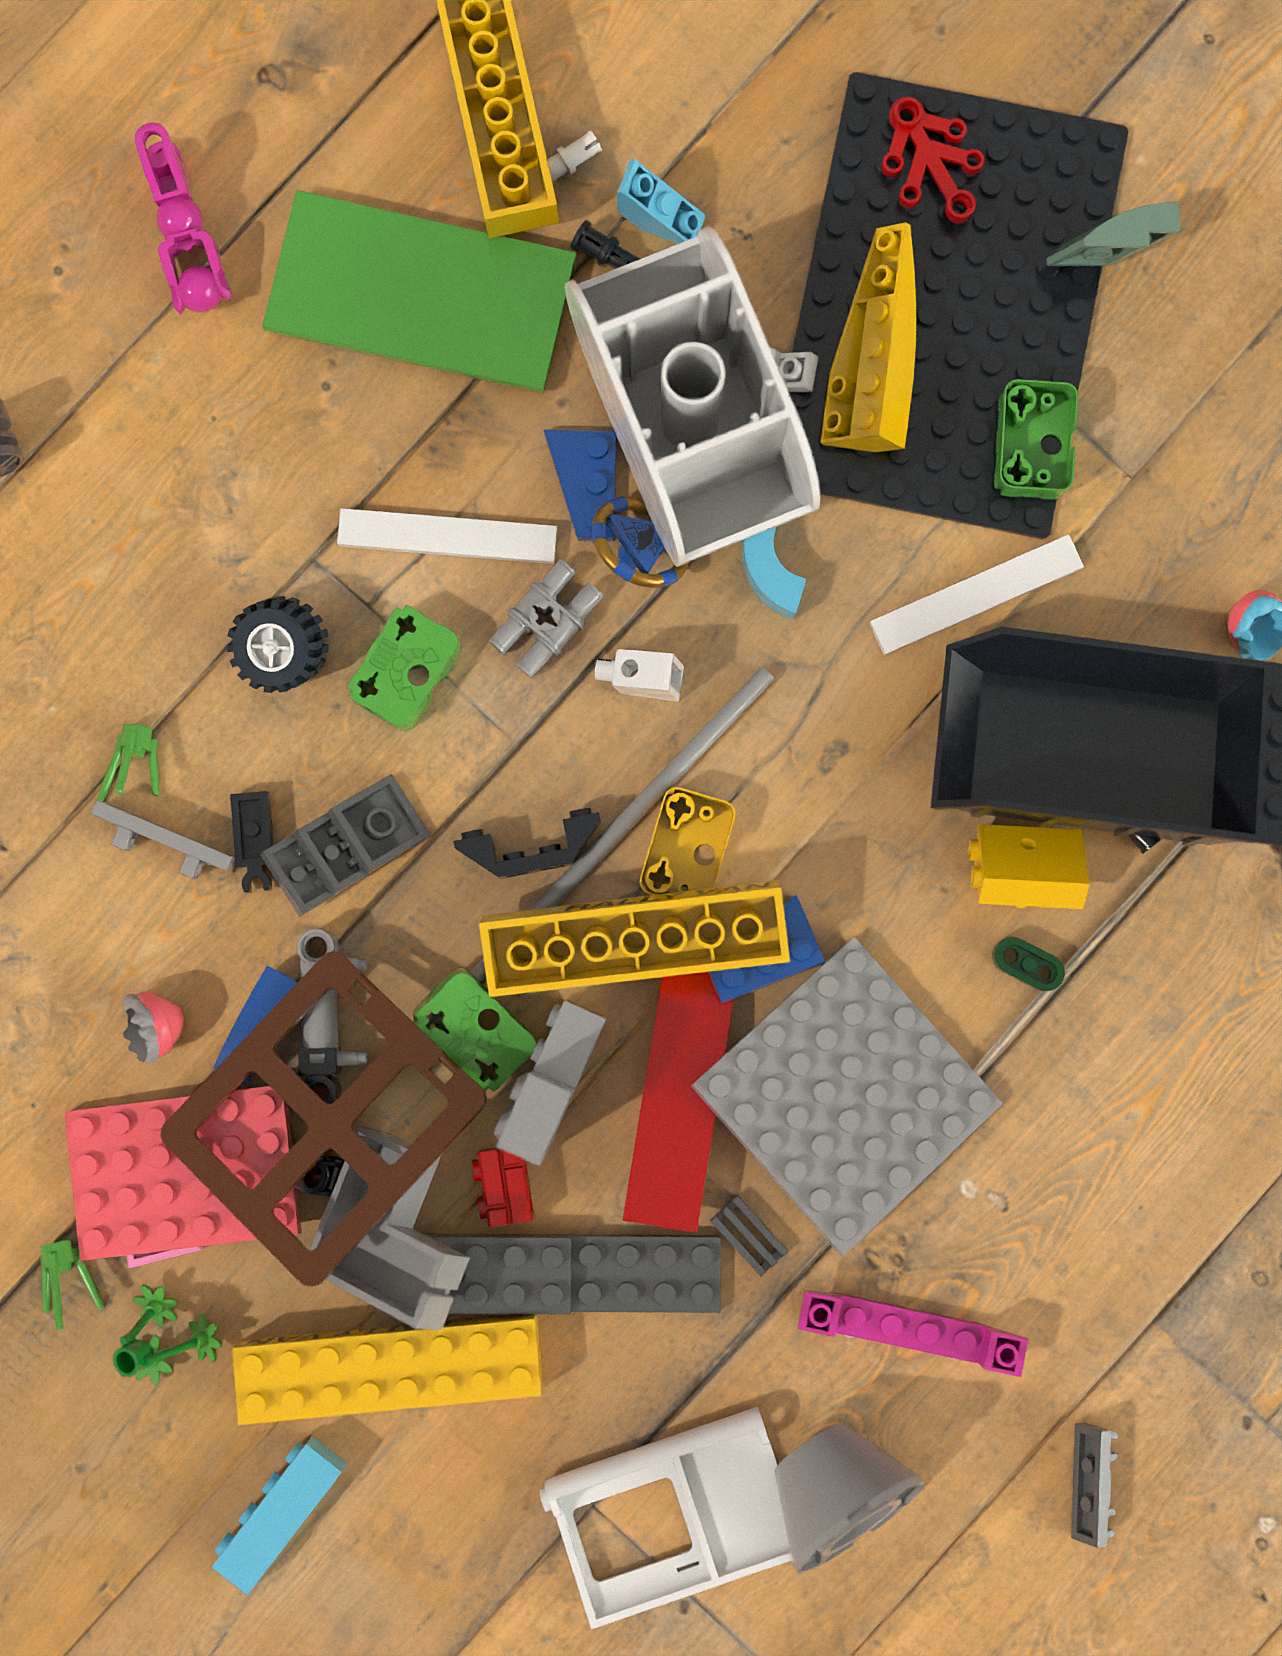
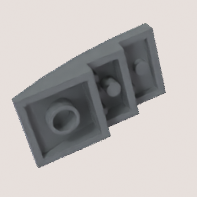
(345, 845)

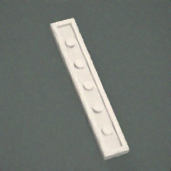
(447, 536)
(976, 595)

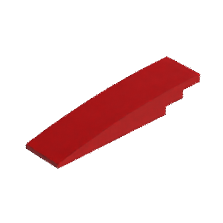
(673, 1119)

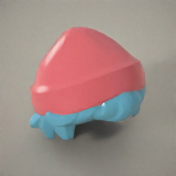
(1256, 625)

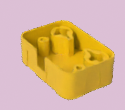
(707, 824)

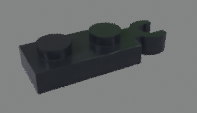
(252, 835)

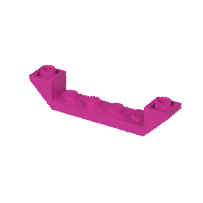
(913, 1329)

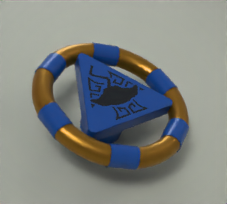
(638, 547)

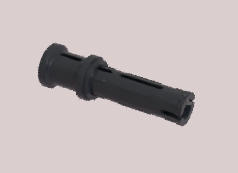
(608, 247)

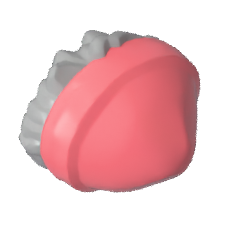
(152, 1025)

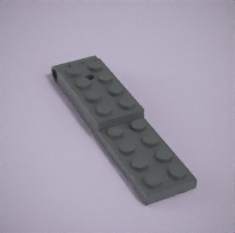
(586, 1273)

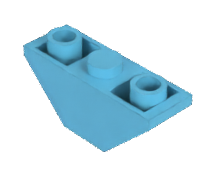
(656, 206)

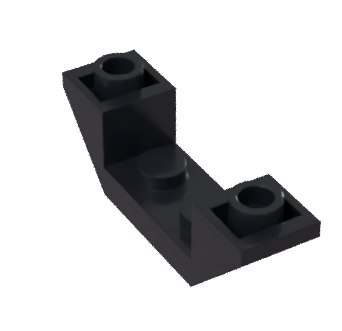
(578, 832)

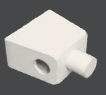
(657, 674)

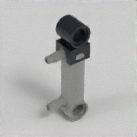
(319, 1027)

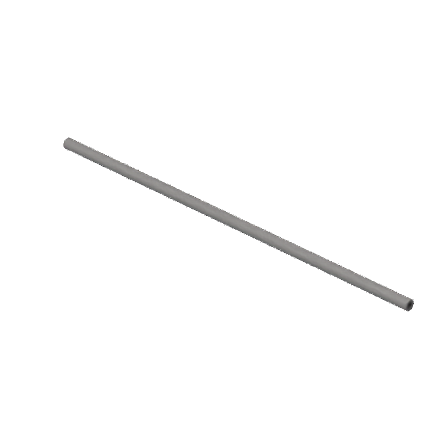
(643, 803)

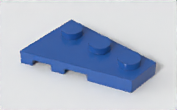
(585, 473)
(803, 956)

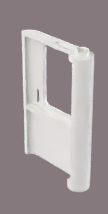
(727, 1500)

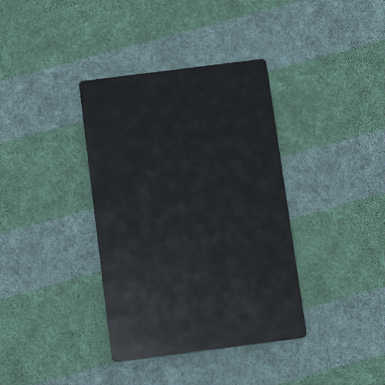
(981, 289)

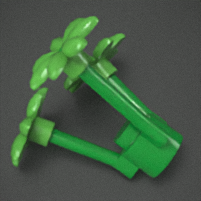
(142, 1357)

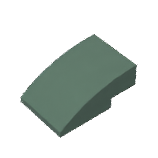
(1120, 236)

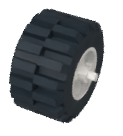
(277, 644)

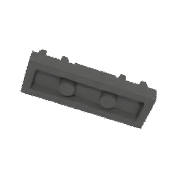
(1092, 1485)

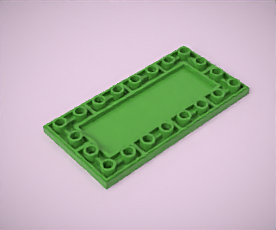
(419, 291)

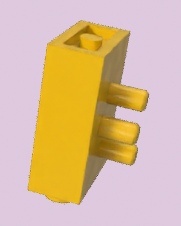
(1029, 866)

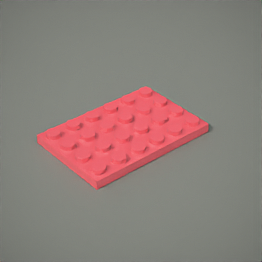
(141, 1196)

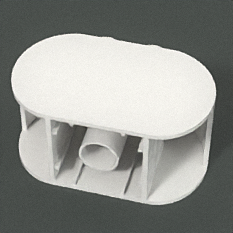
(695, 397)

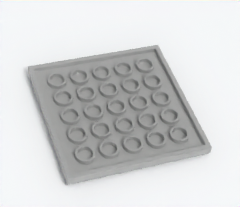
(847, 1096)

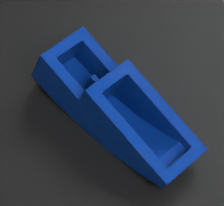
(264, 997)

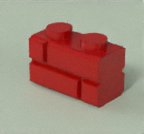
(504, 1187)

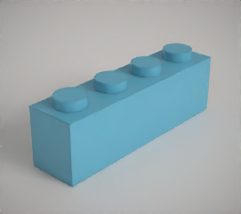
(279, 1515)

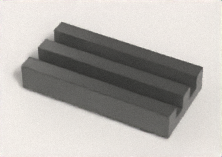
(770, 1259)

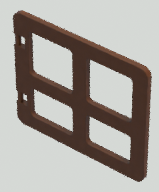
(328, 1124)

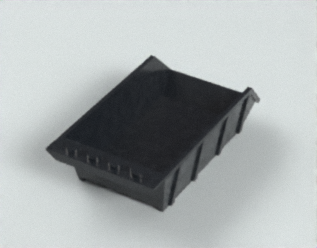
(1111, 737)

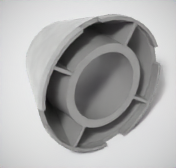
(837, 1492)

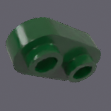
(1027, 963)

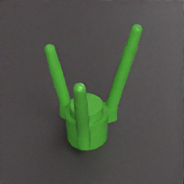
(134, 743)
(56, 1259)

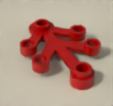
(930, 154)

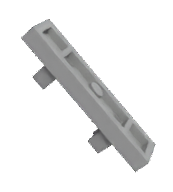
(130, 826)

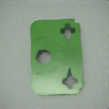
(1047, 411)
(389, 664)
(463, 1040)

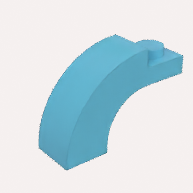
(767, 576)

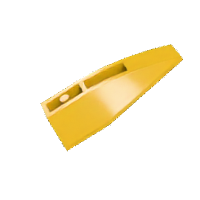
(876, 353)

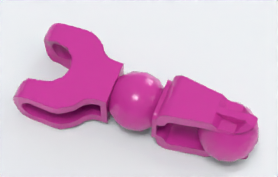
(180, 224)

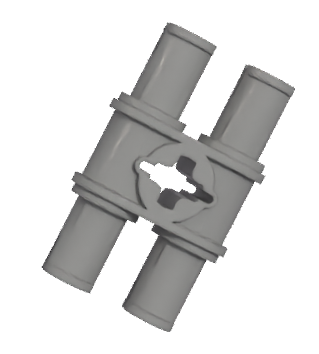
(543, 599)

